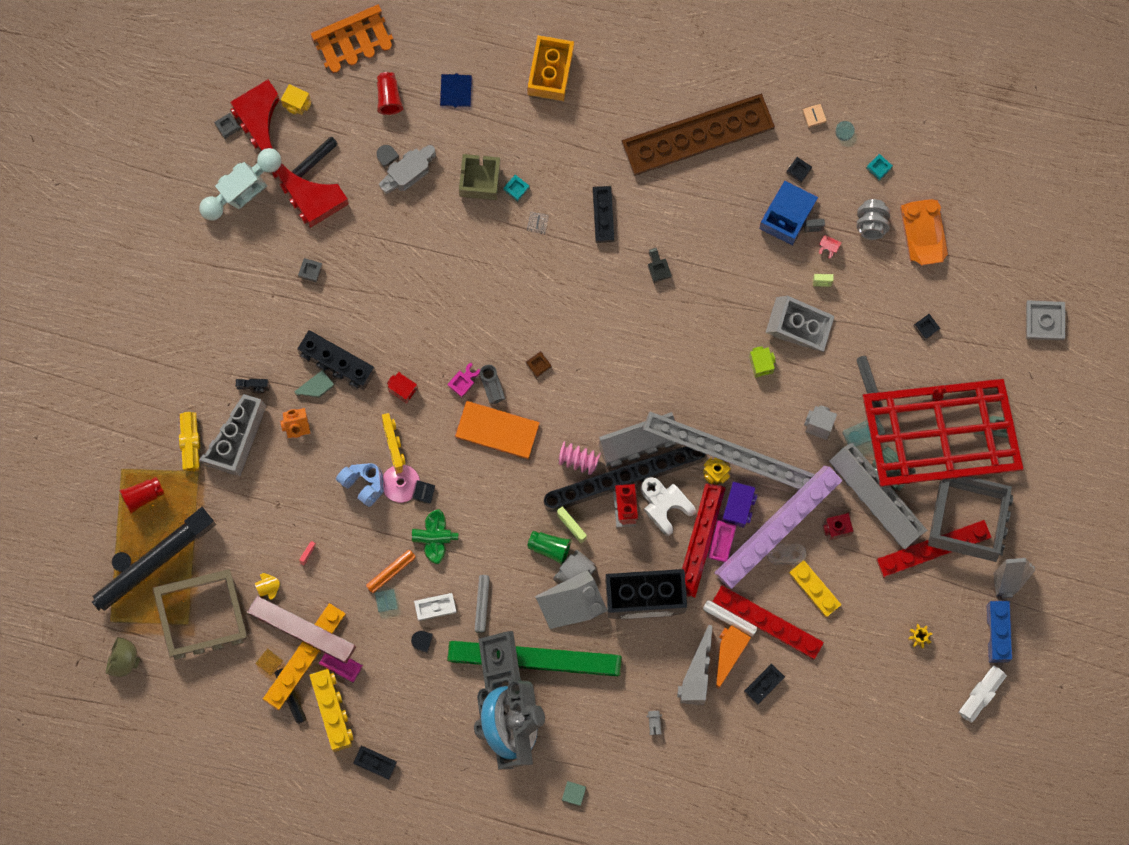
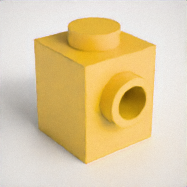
(296, 100)

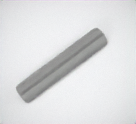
(482, 600)

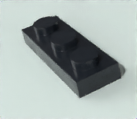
(603, 214)

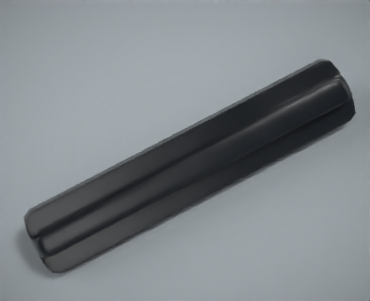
(315, 157)
(294, 704)

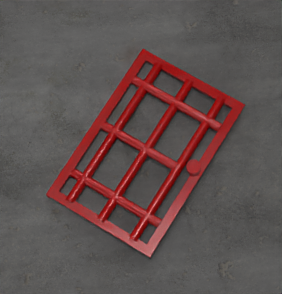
(937, 404)

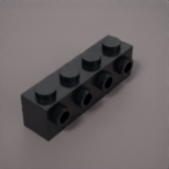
(336, 360)

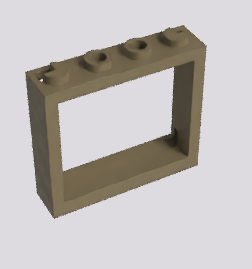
(215, 644)

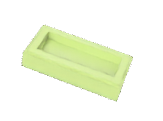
(571, 525)

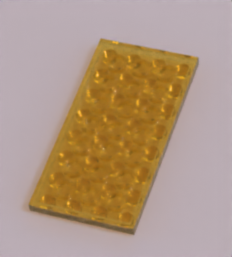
(144, 530)

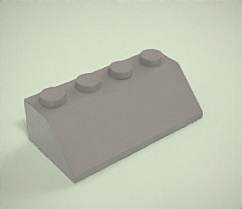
(631, 443)

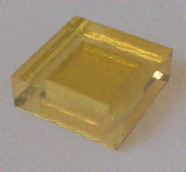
(269, 662)

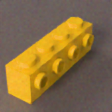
(330, 709)

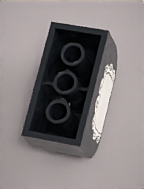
(646, 594)

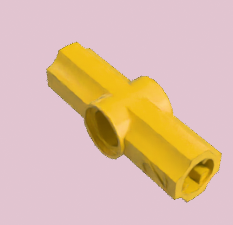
(189, 441)

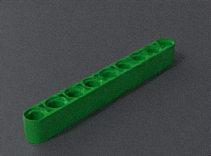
(543, 659)

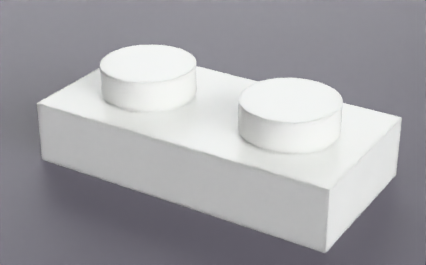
(435, 606)

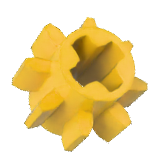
(922, 631)

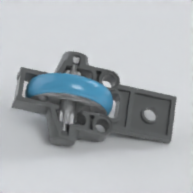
(515, 701)

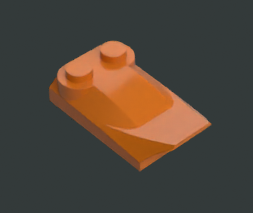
(924, 231)

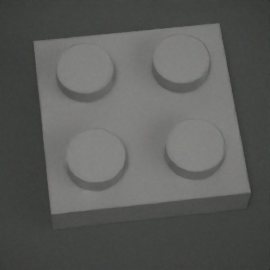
(1045, 320)

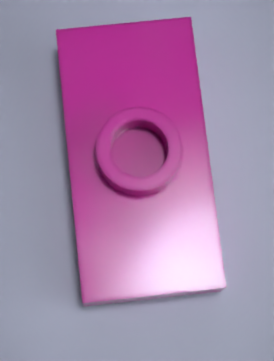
(722, 541)
(348, 671)

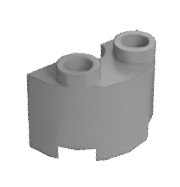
(573, 566)

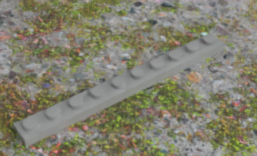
(726, 451)

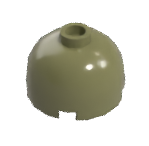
(122, 658)

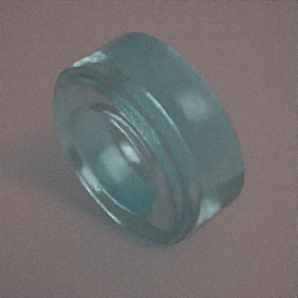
(844, 131)

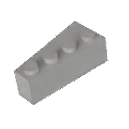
(235, 437)

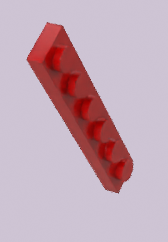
(702, 537)
(923, 553)
(768, 622)

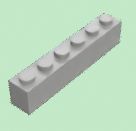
(881, 500)

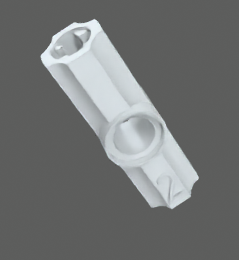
(982, 694)

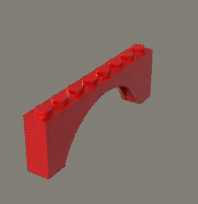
(312, 199)

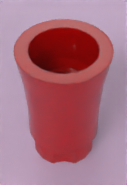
(388, 94)
(141, 494)

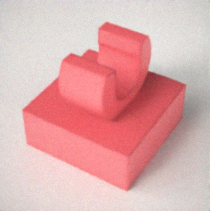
(830, 244)

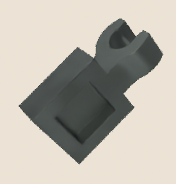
(658, 268)

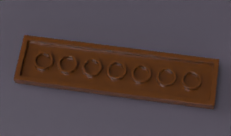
(697, 134)

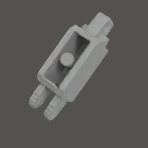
(408, 170)

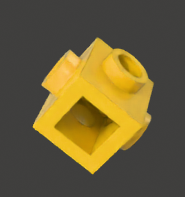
(713, 476)

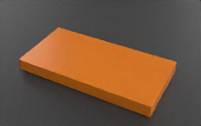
(497, 430)

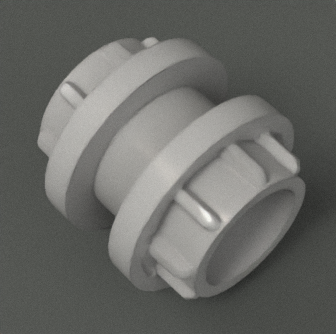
(873, 219)

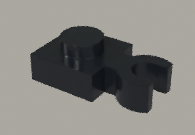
(256, 385)

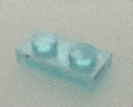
(860, 433)

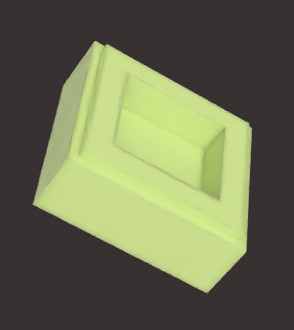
(823, 280)

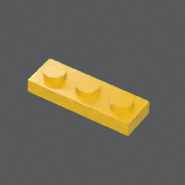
(393, 443)
(815, 589)

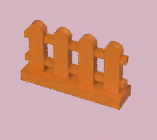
(342, 38)

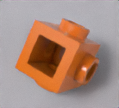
(295, 423)

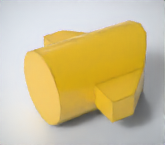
(267, 586)

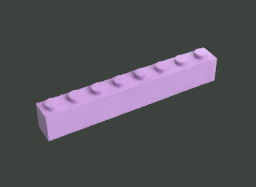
(778, 526)

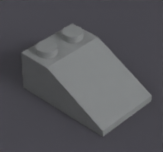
(799, 323)
(571, 601)

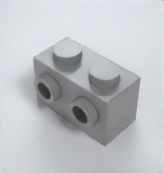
(820, 422)

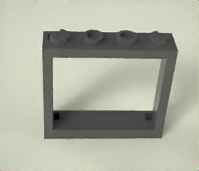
(981, 487)

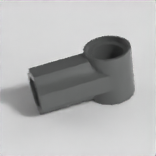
(492, 386)

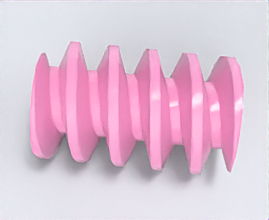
(578, 458)

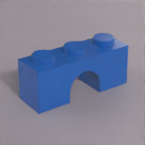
(1000, 632)

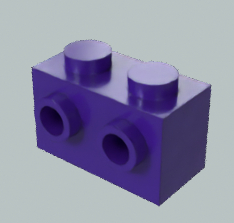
(739, 504)

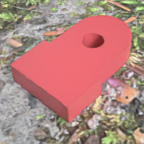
(307, 553)

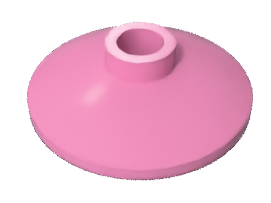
(397, 492)

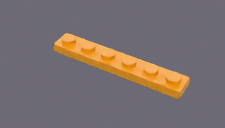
(301, 661)

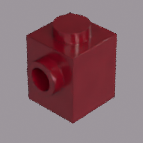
(838, 527)

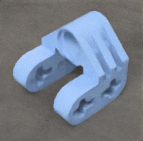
(369, 494)

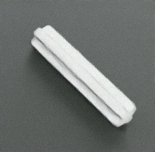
(730, 618)

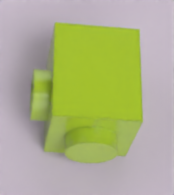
(762, 361)

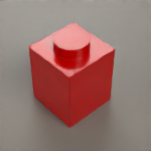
(402, 387)

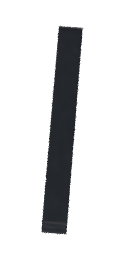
(614, 477)

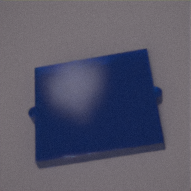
(455, 90)

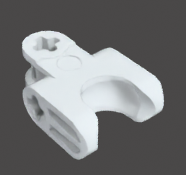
(662, 501)

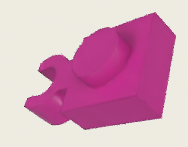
(462, 382)

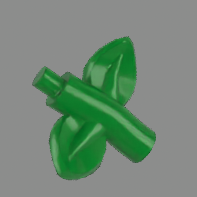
(434, 536)

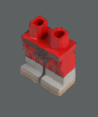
(626, 506)

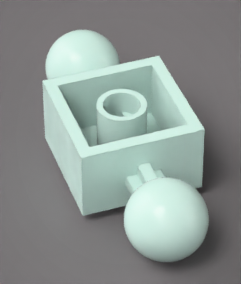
(240, 184)

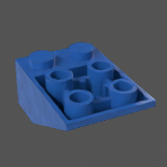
(788, 213)

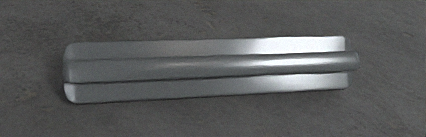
(868, 378)

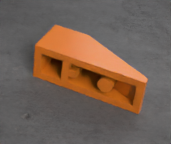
(730, 649)

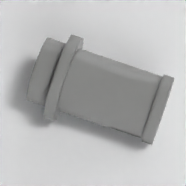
(654, 722)

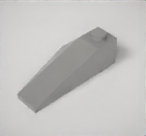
(1012, 576)
(696, 680)

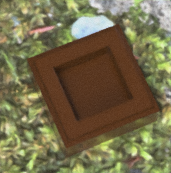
(538, 364)

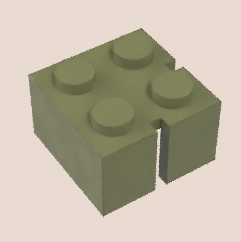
(477, 179)

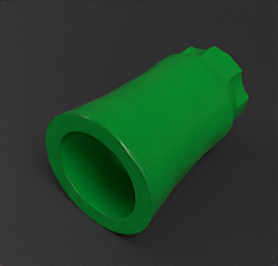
(549, 546)

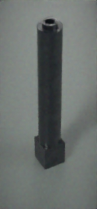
(194, 527)

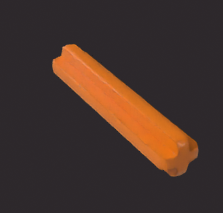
(389, 572)

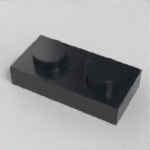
(764, 684)
(375, 762)

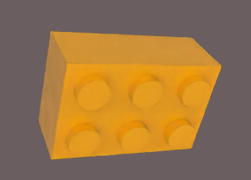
(550, 68)

